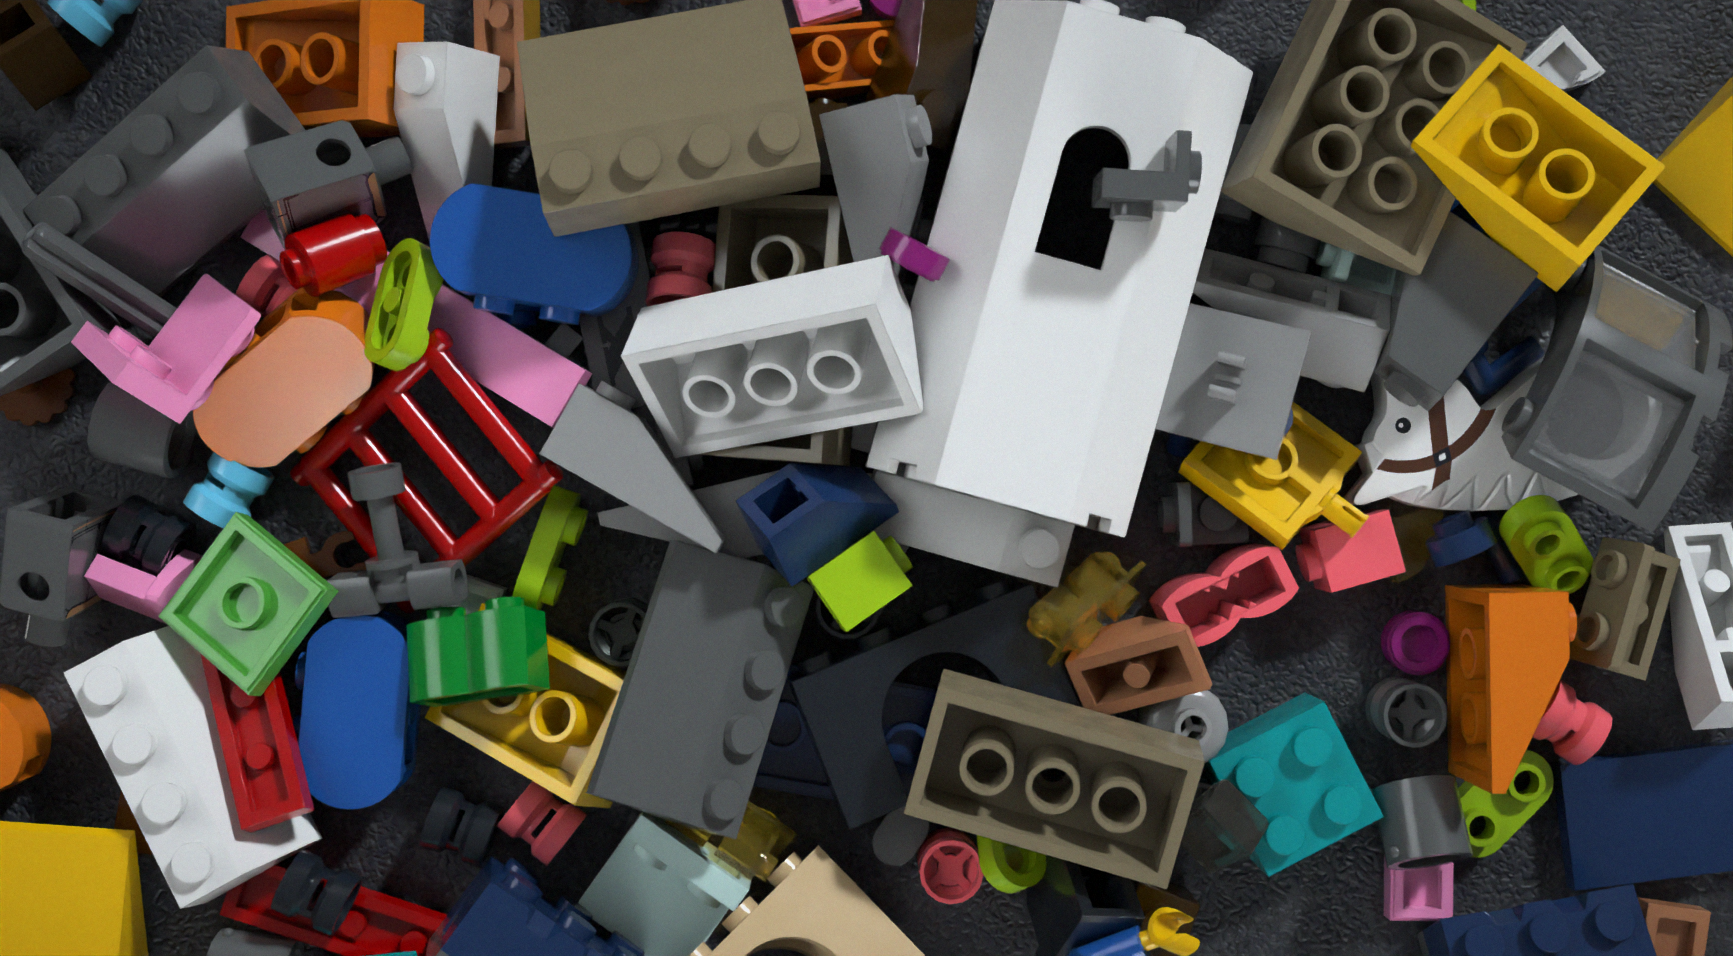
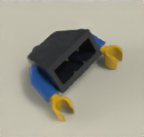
(1099, 915)

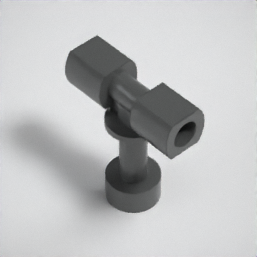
(393, 573)

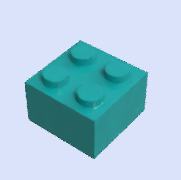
(1299, 778)

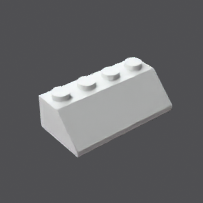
(778, 358)
(165, 750)

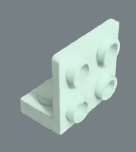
(663, 889)

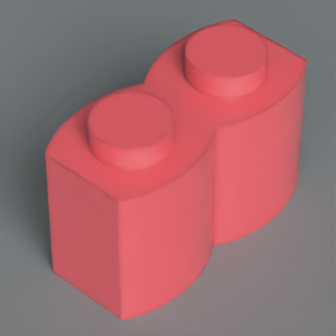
(1236, 585)

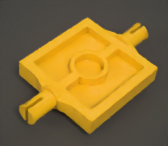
(1283, 492)

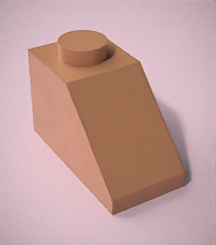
(1138, 666)

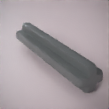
(96, 278)

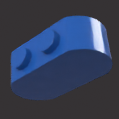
(504, 254)
(356, 710)

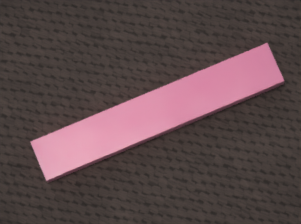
(483, 343)

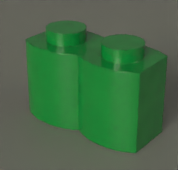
(477, 654)

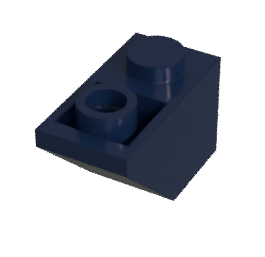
(813, 515)

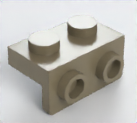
(1624, 607)

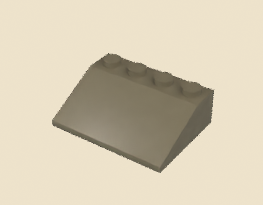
(667, 115)
(1341, 122)

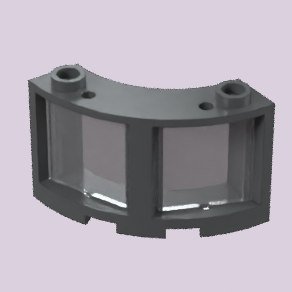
(1622, 389)

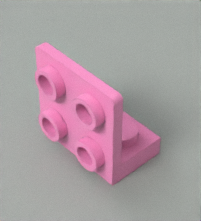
(184, 357)

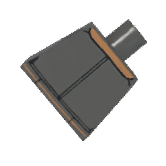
(323, 176)
(47, 555)

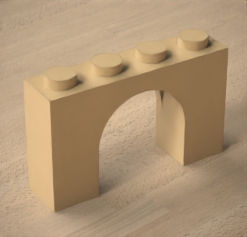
(813, 913)

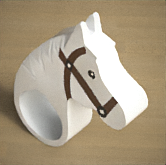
(1446, 454)

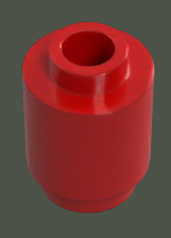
(333, 253)

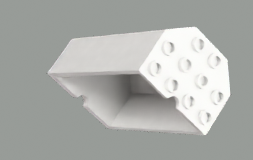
(1035, 365)

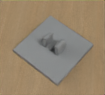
(1233, 381)

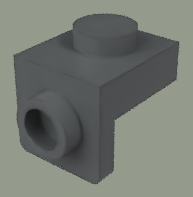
(1137, 193)

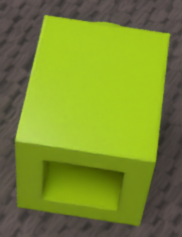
(862, 579)

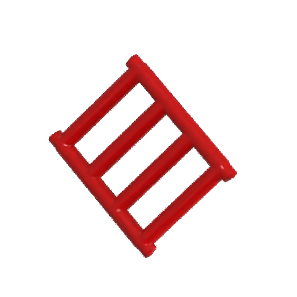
(394, 394)

